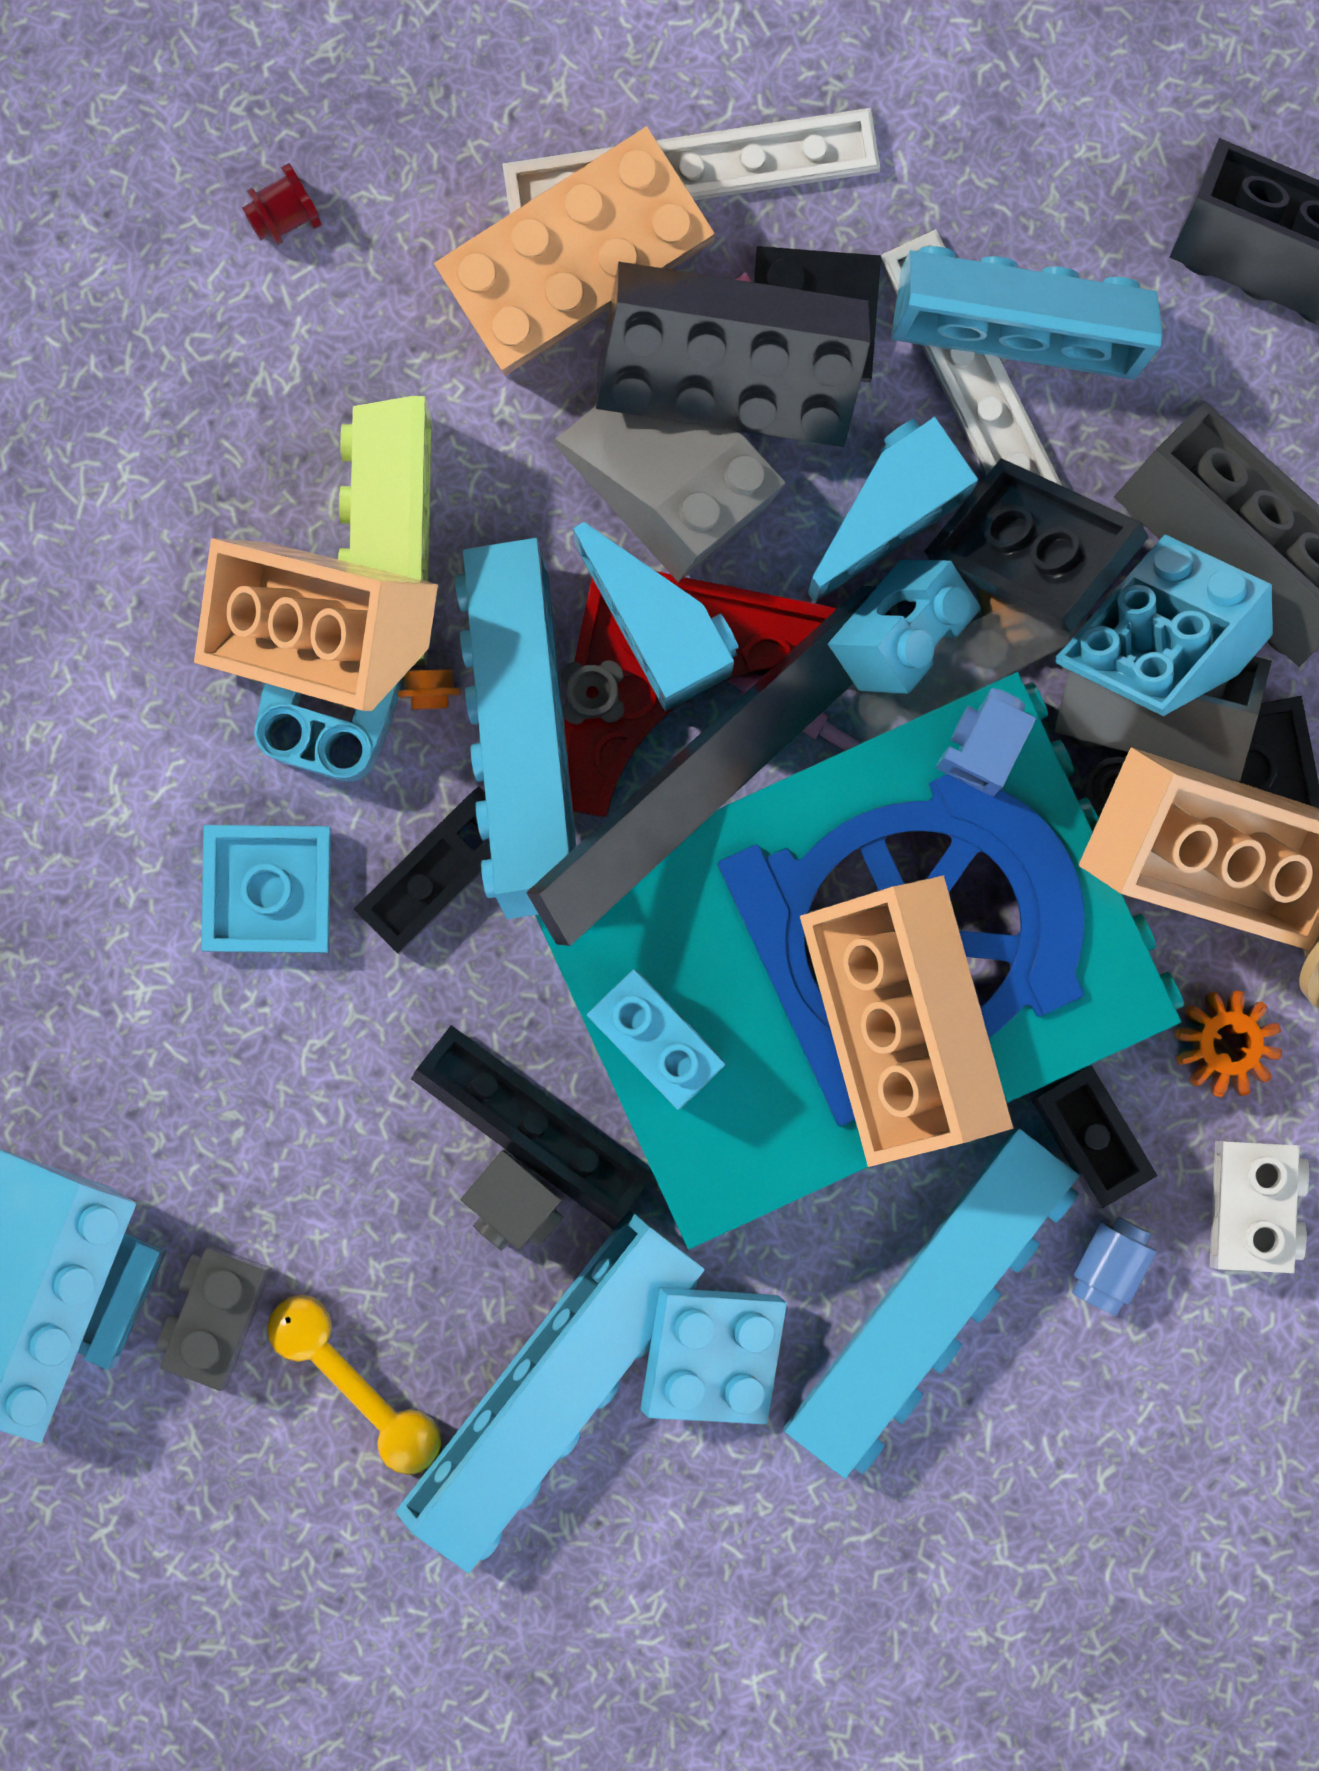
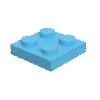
(266, 889)
(713, 1356)

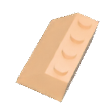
(311, 621)
(906, 1021)

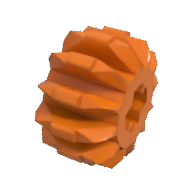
(1221, 1064)

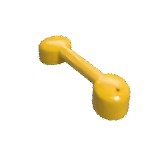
(407, 1438)

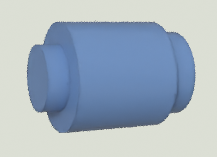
(1113, 1265)

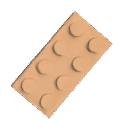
(559, 254)
(1210, 849)

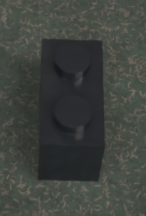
(1093, 1137)

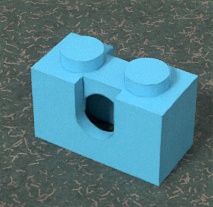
(897, 651)

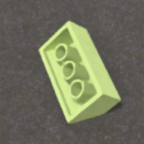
(388, 487)

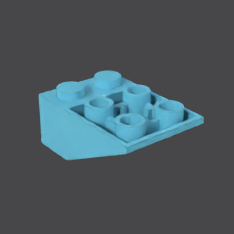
(1173, 628)

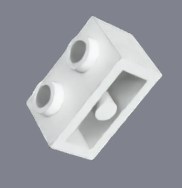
(1257, 1207)

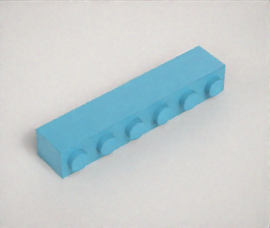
(518, 719)
(931, 1303)
(546, 1395)

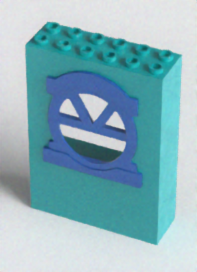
(728, 953)

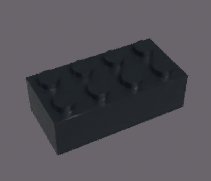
(732, 354)

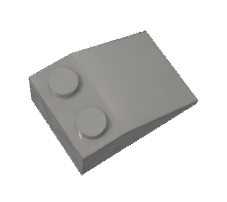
(672, 481)

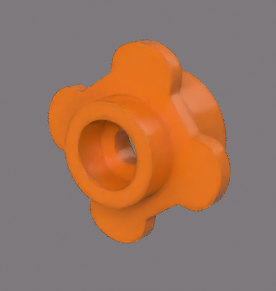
(429, 689)

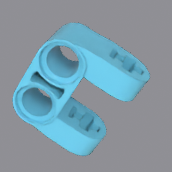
(321, 732)

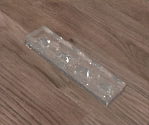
(974, 659)

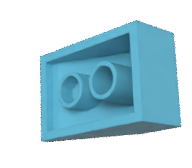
(906, 492)
(664, 626)

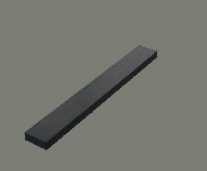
(694, 783)

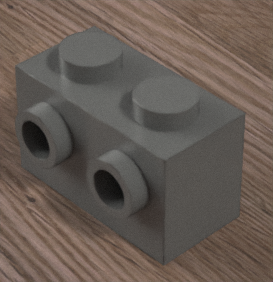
(513, 1204)
(214, 1318)

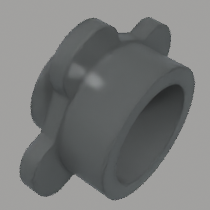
(577, 682)

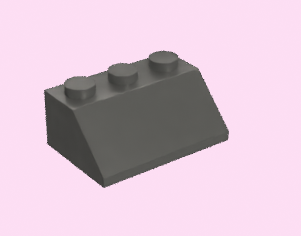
(1203, 734)

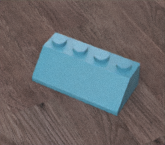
(1026, 313)
(53, 1264)

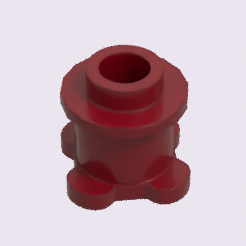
(280, 207)

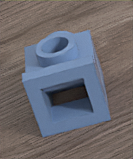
(987, 742)

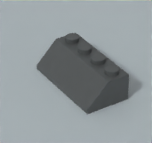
(1238, 507)

